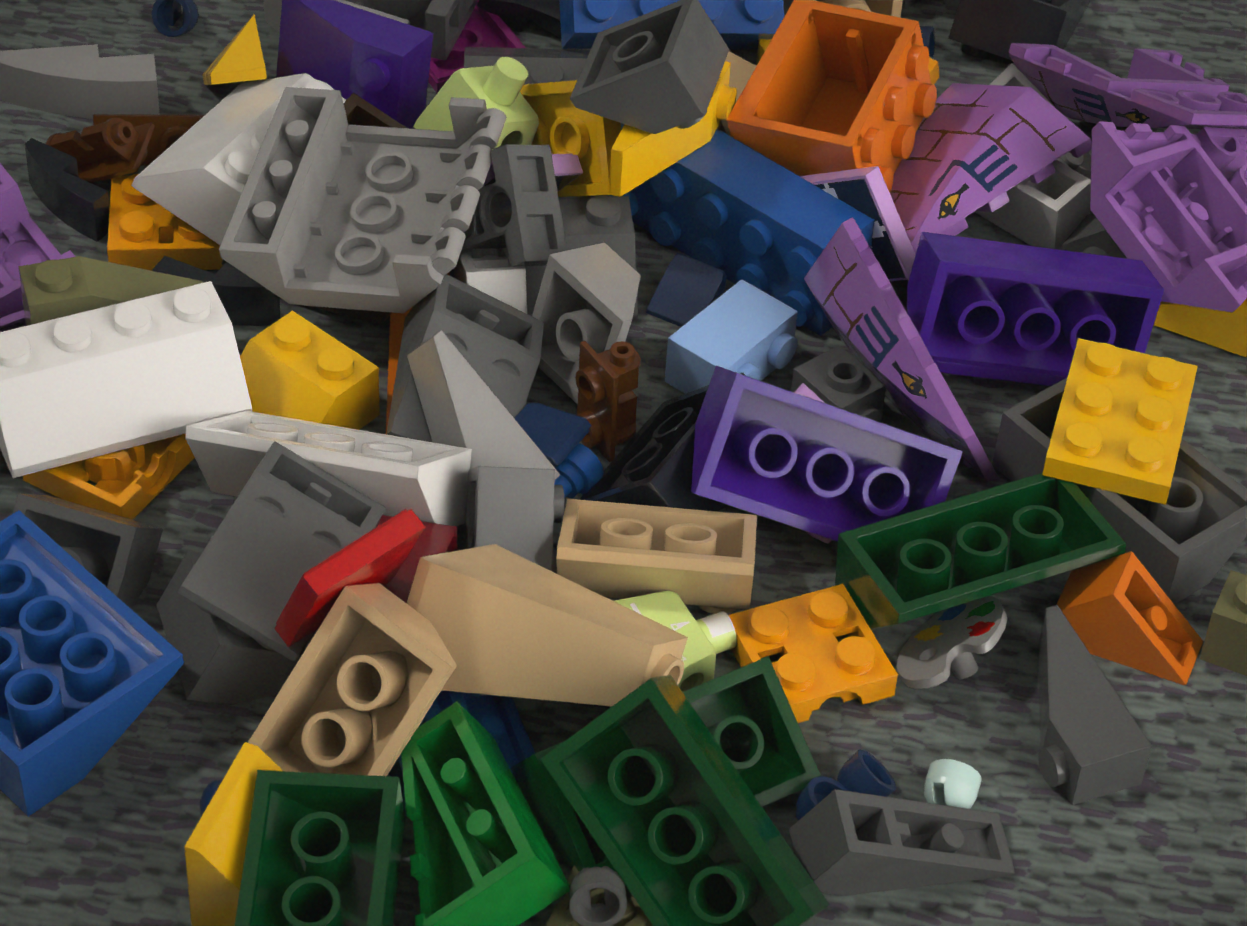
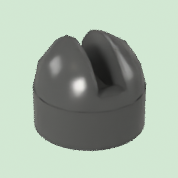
(600, 913)

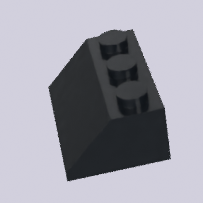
(658, 461)

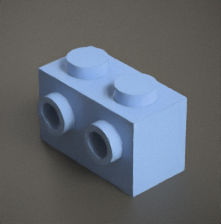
(737, 332)

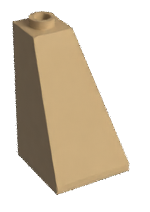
(536, 632)

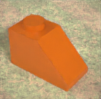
(1130, 618)

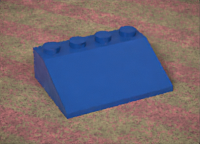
(70, 666)

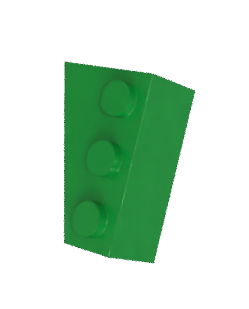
(473, 830)

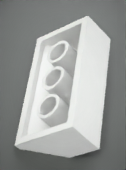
(211, 162)
(117, 378)
(381, 466)

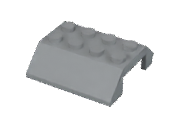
(358, 208)

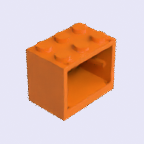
(837, 91)

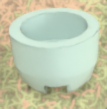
(959, 782)

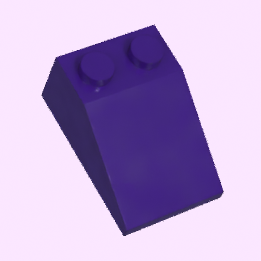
(357, 54)

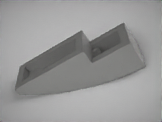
(79, 81)

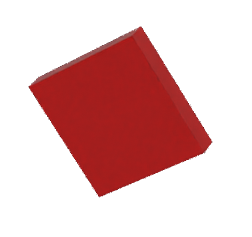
(367, 560)

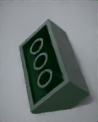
(971, 548)
(747, 719)
(680, 817)
(322, 850)

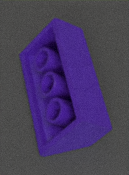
(1023, 307)
(810, 459)

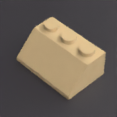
(656, 549)
(357, 688)

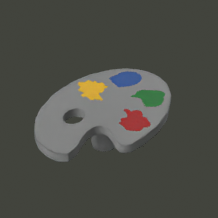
(950, 641)

